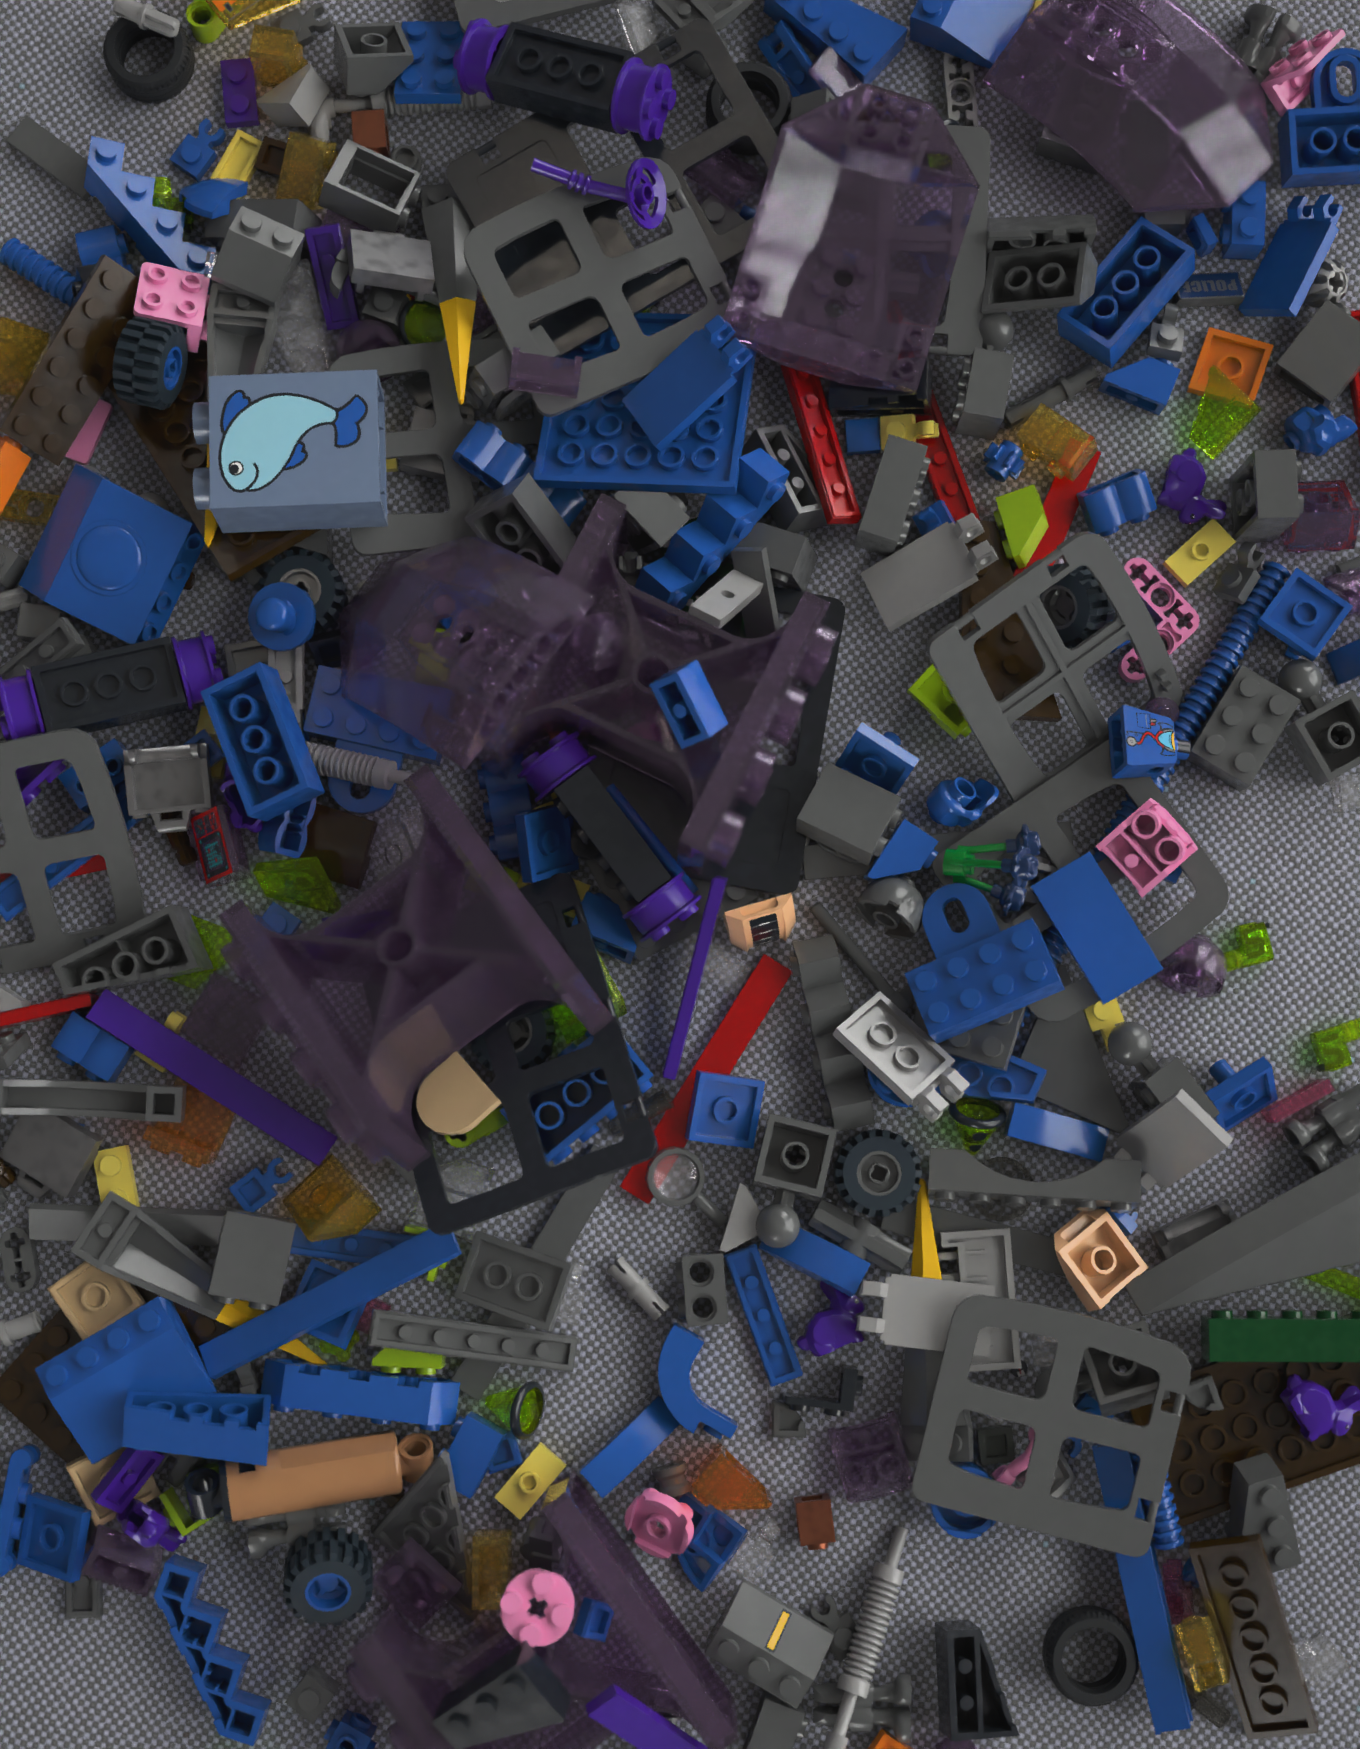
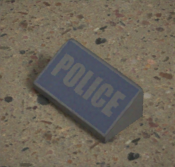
(1210, 290)

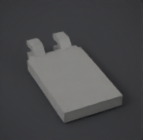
(928, 571)
(902, 1056)
(1171, 1141)
(920, 1311)

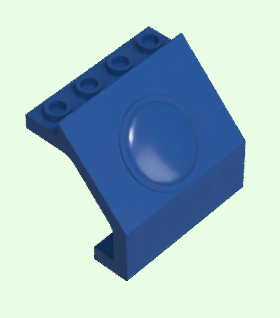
(112, 558)

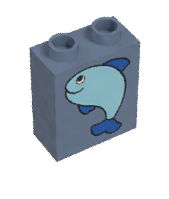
(293, 451)

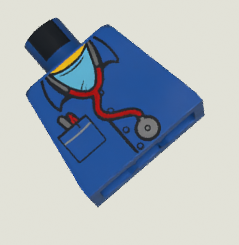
(1143, 743)

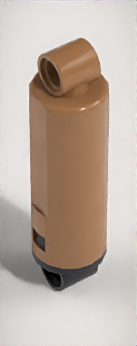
(309, 1476)

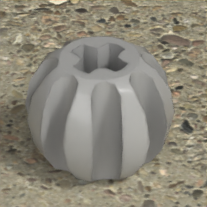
(1328, 284)

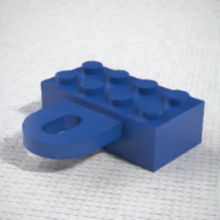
(1323, 141)
(360, 731)
(980, 969)

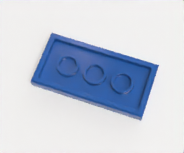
(1096, 928)

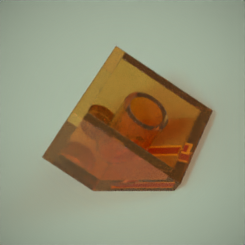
(727, 1483)

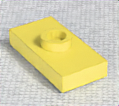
(1199, 552)
(530, 1480)

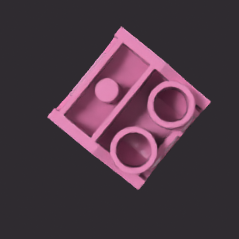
(1148, 846)

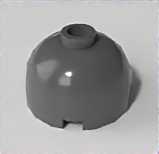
(893, 904)

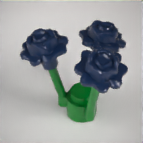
(1022, 867)

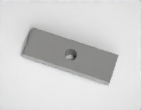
(726, 598)

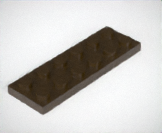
(73, 364)
(1253, 1636)

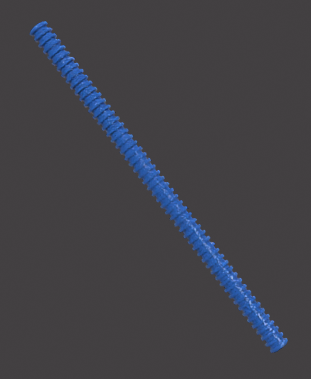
(1199, 700)

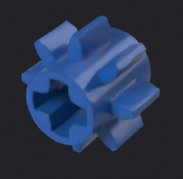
(1003, 461)

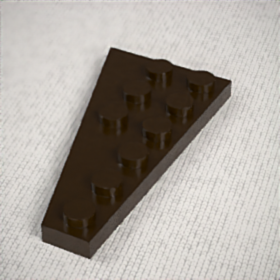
(1006, 650)

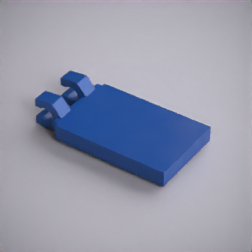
(1293, 259)
(687, 382)

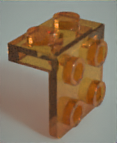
(199, 1135)

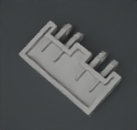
(986, 1259)

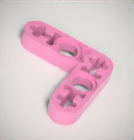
(1167, 625)

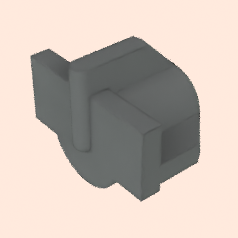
(541, 1544)

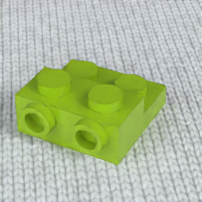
(936, 699)

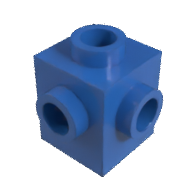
(353, 1728)

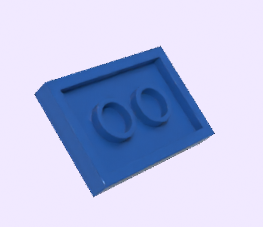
(431, 74)

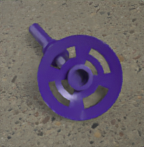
(636, 195)

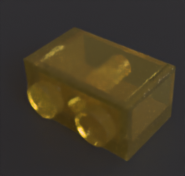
(275, 54)
(305, 168)
(1056, 443)
(490, 1567)
(1202, 1653)

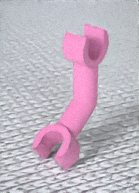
(1008, 1473)

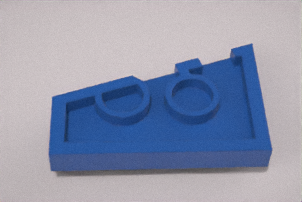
(1017, 1084)

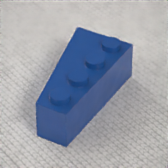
(854, 32)
(199, 1424)

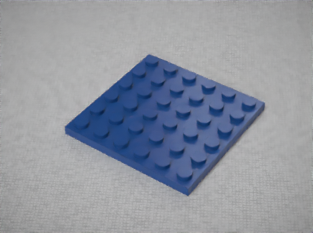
(608, 450)

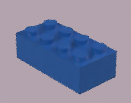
(1128, 292)
(262, 742)

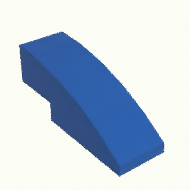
(1056, 1131)
(822, 1261)
(629, 1447)

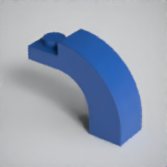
(674, 1368)

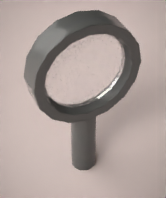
(677, 1179)

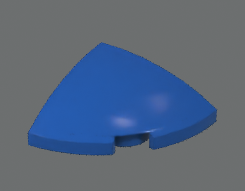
(212, 196)
(712, 1544)

